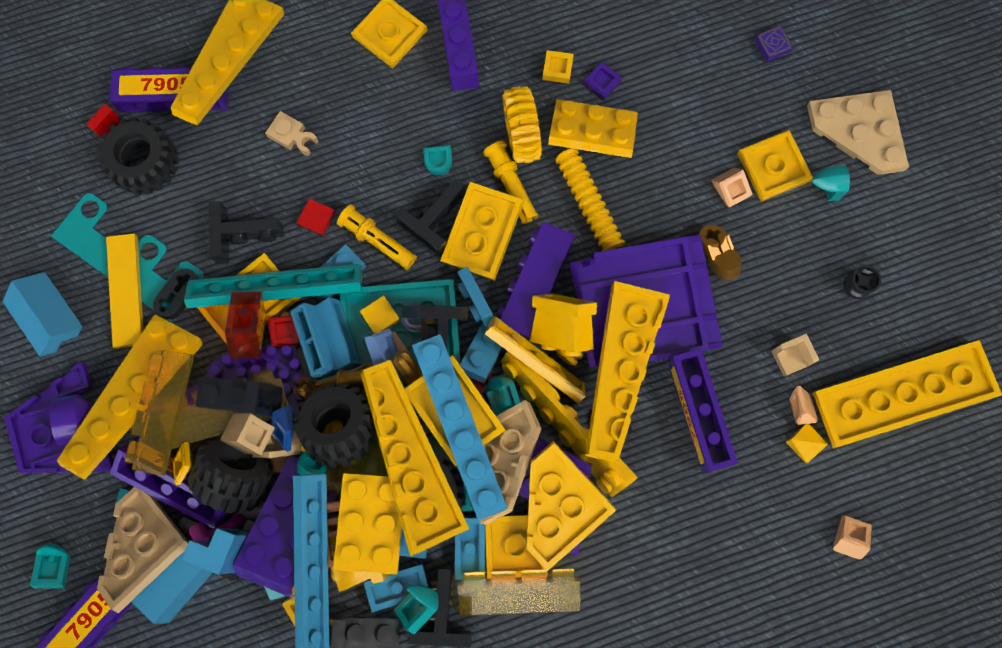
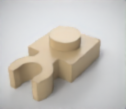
(288, 132)

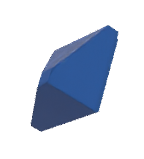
(283, 422)

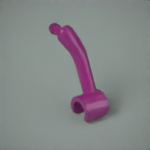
(199, 531)

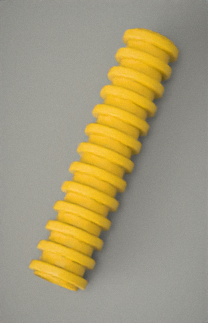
(589, 200)

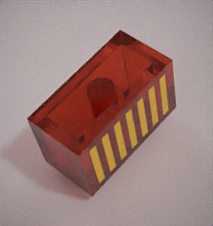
(245, 325)

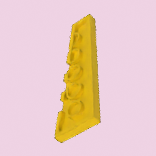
(227, 50)
(627, 343)
(118, 403)
(609, 475)
(417, 481)

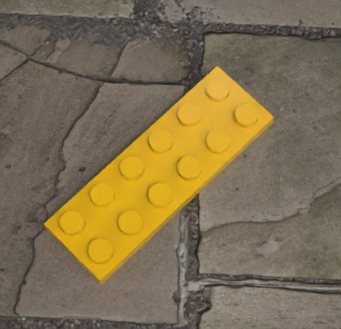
(906, 394)

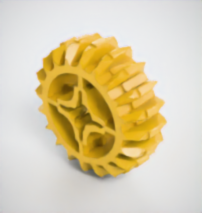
(522, 124)

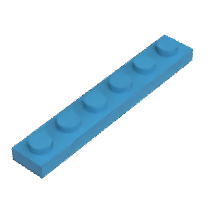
(459, 427)
(311, 561)

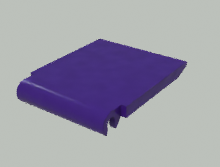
(662, 266)

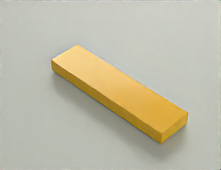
(124, 290)
(536, 359)

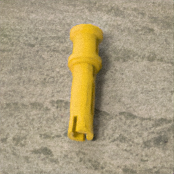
(506, 171)
(364, 230)

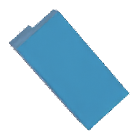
(41, 313)
(325, 338)
(216, 554)
(170, 591)

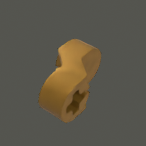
(720, 252)

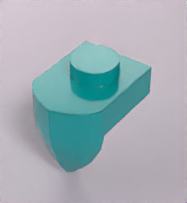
(834, 181)
(501, 394)
(50, 567)
(417, 607)

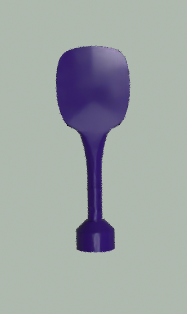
(69, 411)

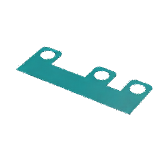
(79, 237)

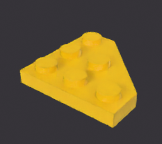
(561, 506)

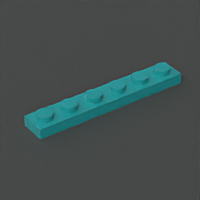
(275, 285)

